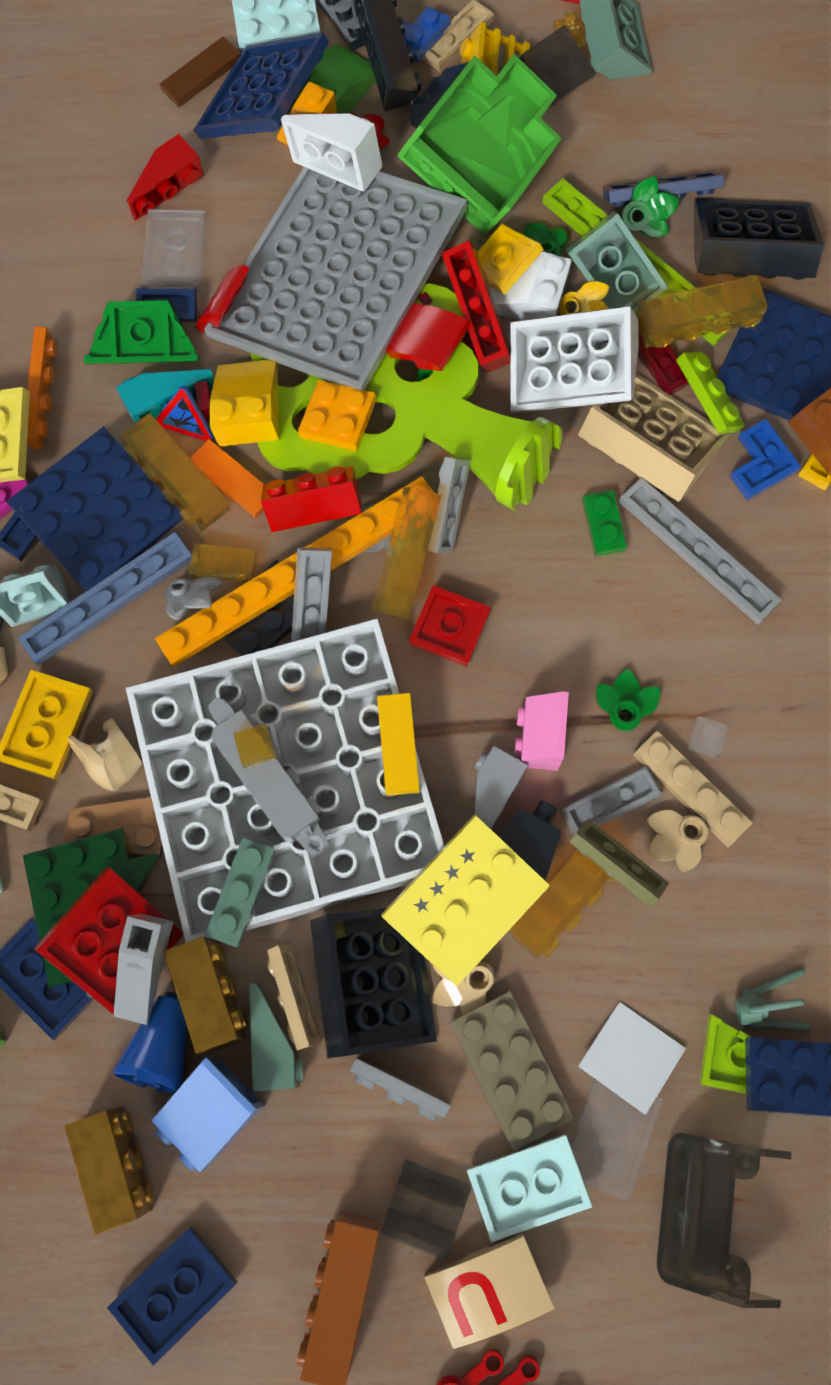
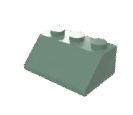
(616, 38)

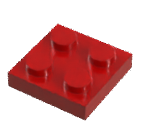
(449, 625)

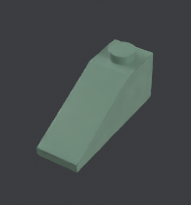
(272, 1052)

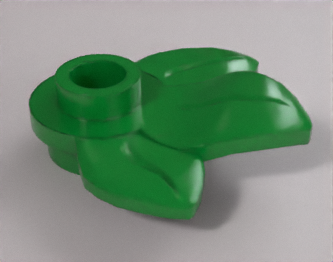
(653, 206)
(551, 241)
(627, 697)

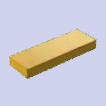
(398, 744)

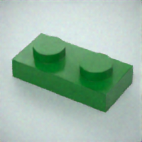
(604, 523)

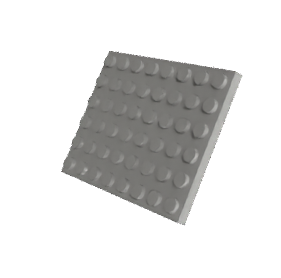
(339, 274)

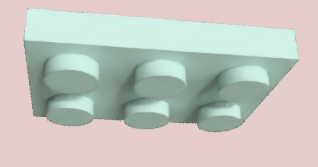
(273, 20)
(529, 1187)

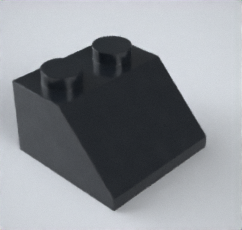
(424, 103)

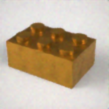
(206, 994)
(109, 1169)

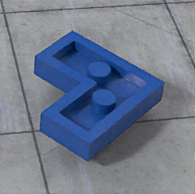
(425, 32)
(770, 462)

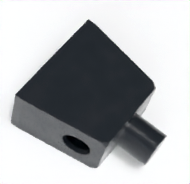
(533, 837)

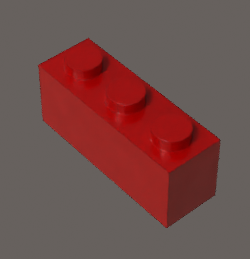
(311, 498)

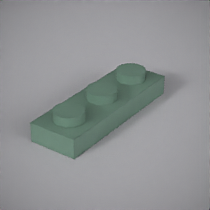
(240, 892)

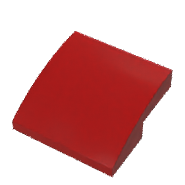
(223, 297)
(427, 336)

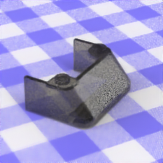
(699, 1217)

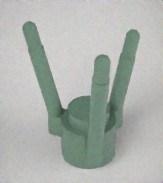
(752, 1009)

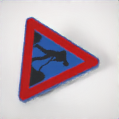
(184, 417)

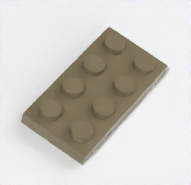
(512, 1071)

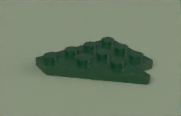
(66, 871)

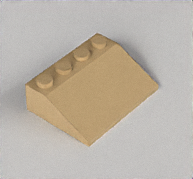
(655, 438)

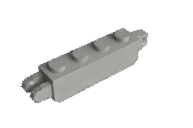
(269, 783)

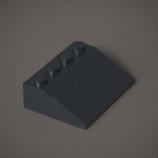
(756, 238)
(369, 985)

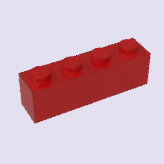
(478, 306)

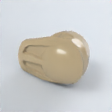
(110, 762)

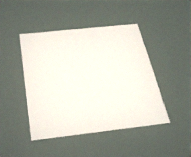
(632, 1058)

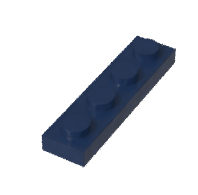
(678, 186)

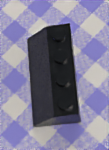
(387, 52)

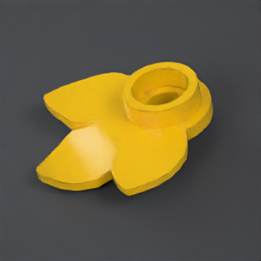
(586, 299)

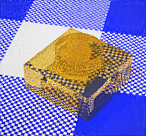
(254, 746)

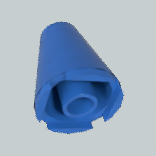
(157, 1049)

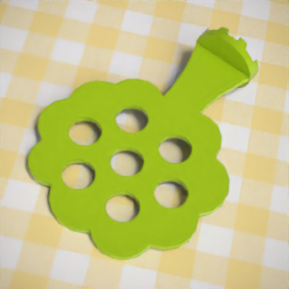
(503, 450)

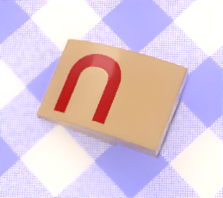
(489, 1292)

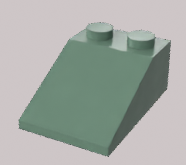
(615, 258)

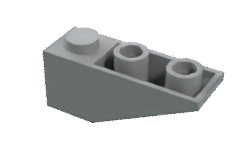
(140, 966)

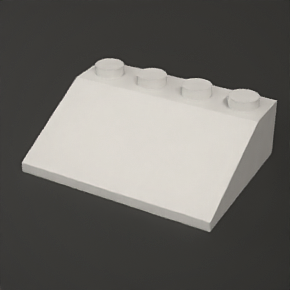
(573, 360)

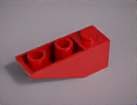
(166, 173)

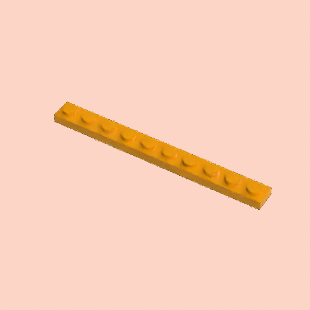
(278, 582)

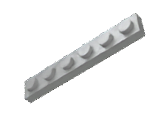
(700, 551)

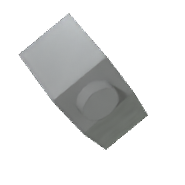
(496, 783)

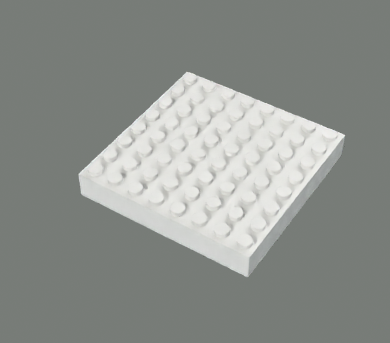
(326, 725)

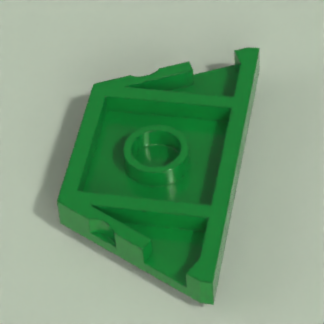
(140, 335)

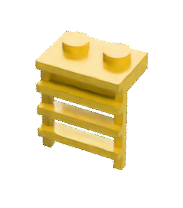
(485, 46)

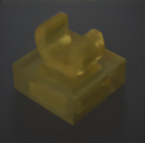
(574, 26)

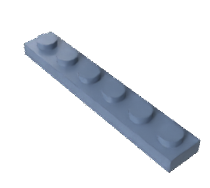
(105, 599)

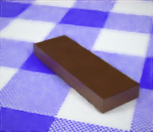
(200, 71)

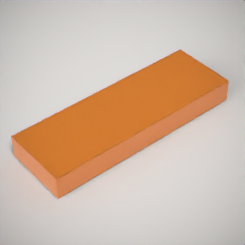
(230, 477)

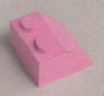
(543, 731)

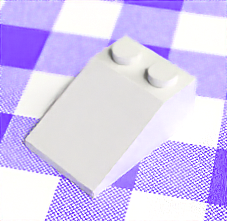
(335, 146)
(537, 291)

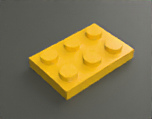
(41, 724)

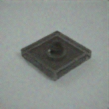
(559, 63)

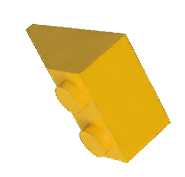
(245, 403)

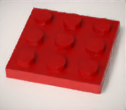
(91, 932)

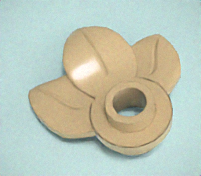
(672, 840)
(468, 993)

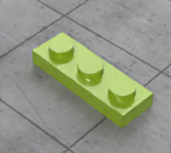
(710, 392)

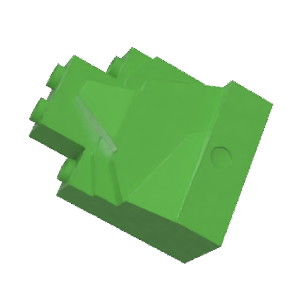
(485, 139)

